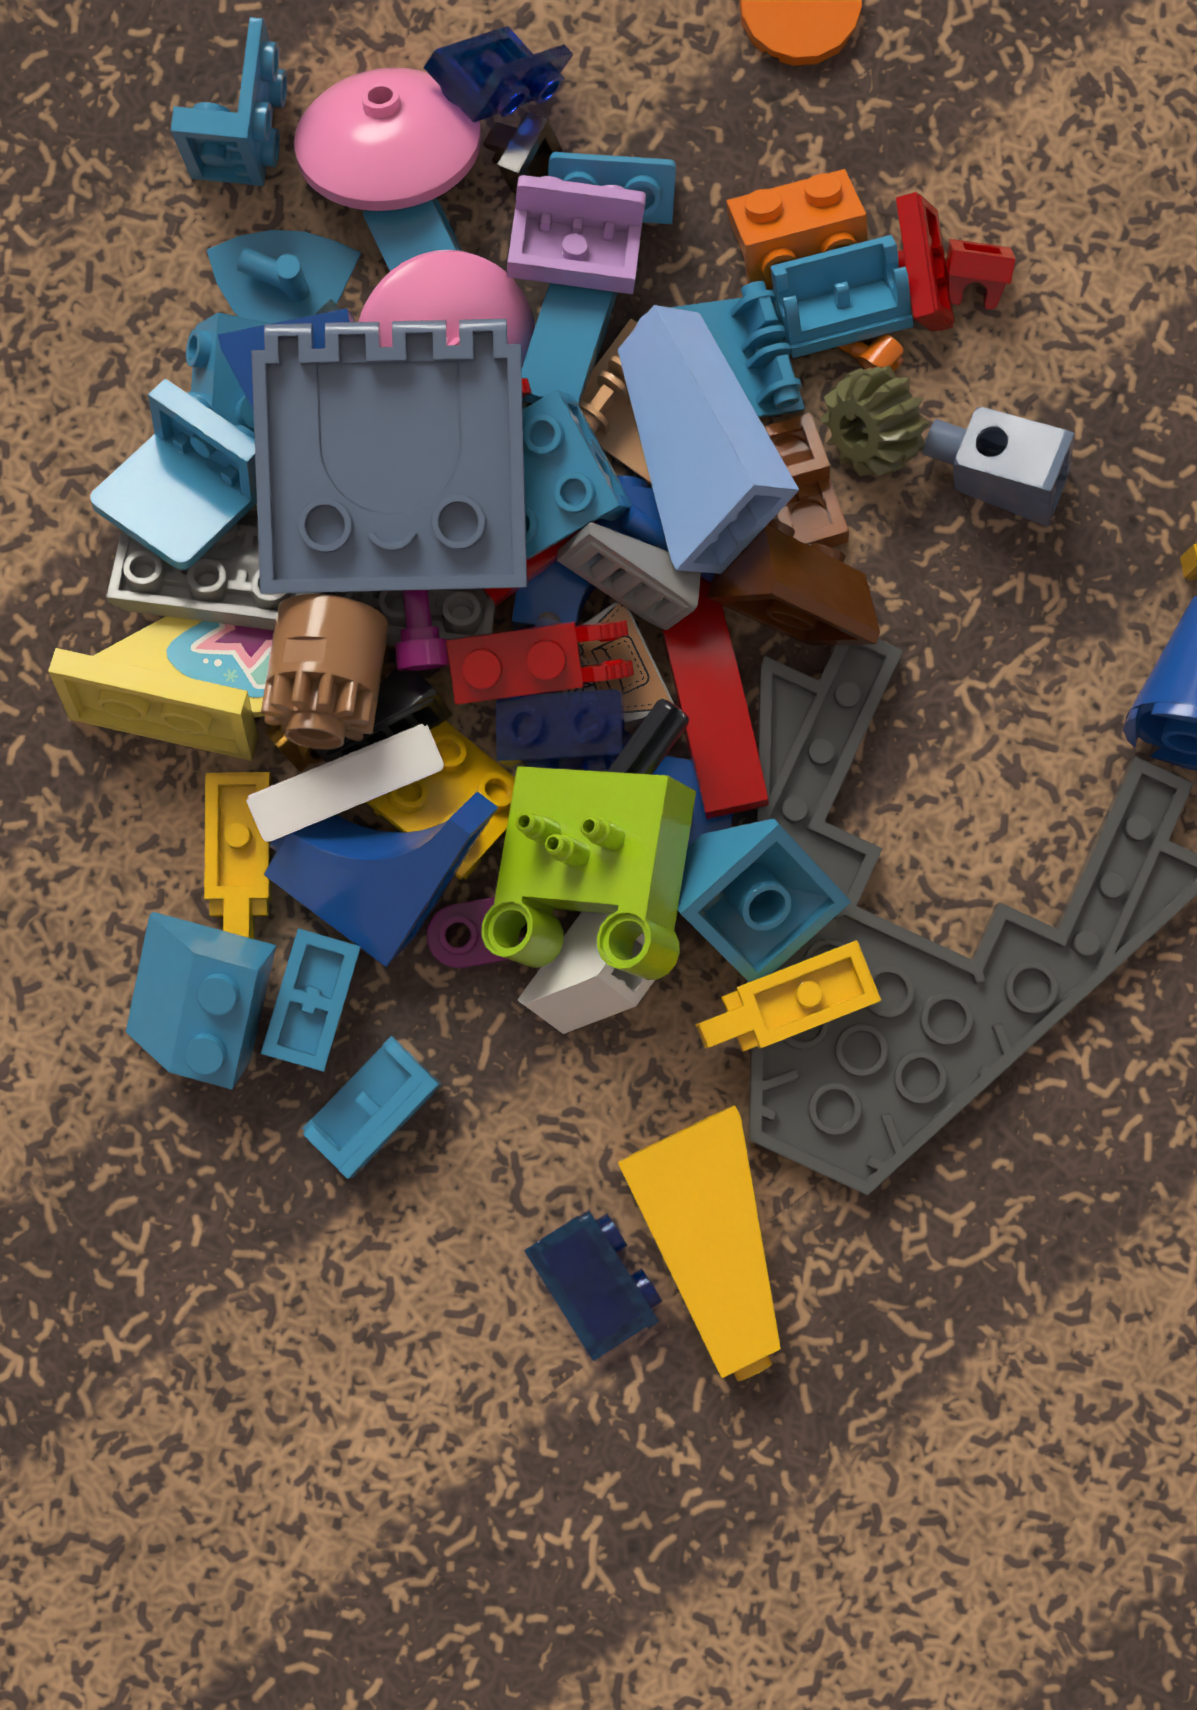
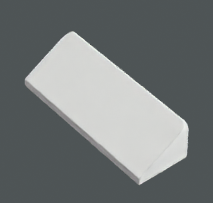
(345, 783)

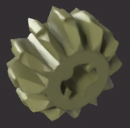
(874, 421)

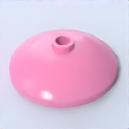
(385, 141)
(450, 288)

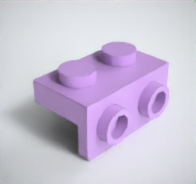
(576, 234)

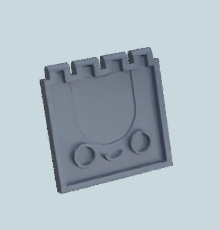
(389, 458)

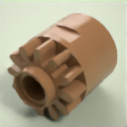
(324, 669)

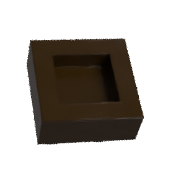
(523, 148)

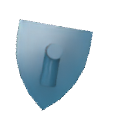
(281, 273)

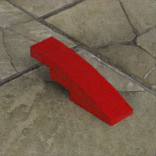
(714, 700)

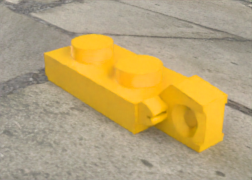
(235, 851)
(793, 1000)

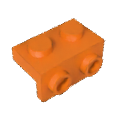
(796, 222)

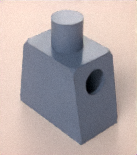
(1006, 461)

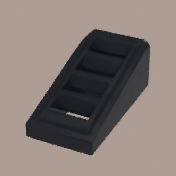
(402, 703)

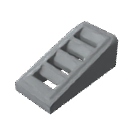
(632, 574)

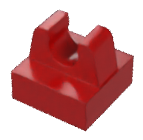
(978, 263)

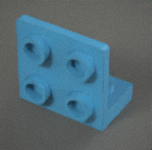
(241, 144)
(564, 473)

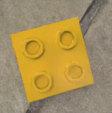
(443, 793)

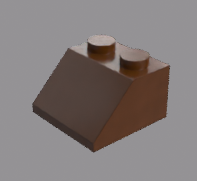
(798, 590)

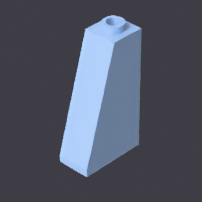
(701, 441)

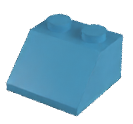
(199, 998)

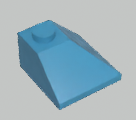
(756, 895)

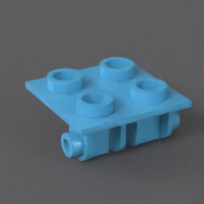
(754, 348)

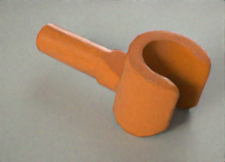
(880, 353)

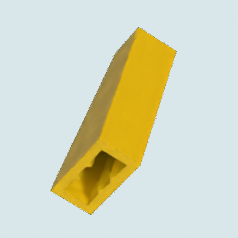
(707, 1227)

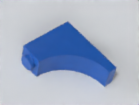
(373, 881)

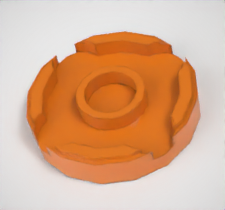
(800, 29)

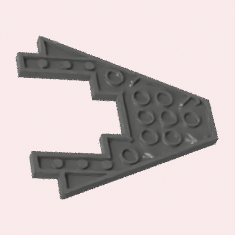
(892, 1074)

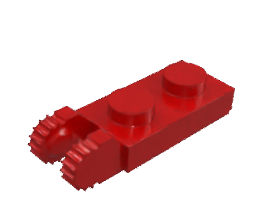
(531, 660)

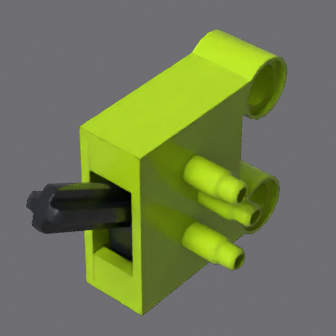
(597, 847)

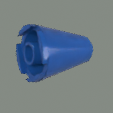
(1167, 703)

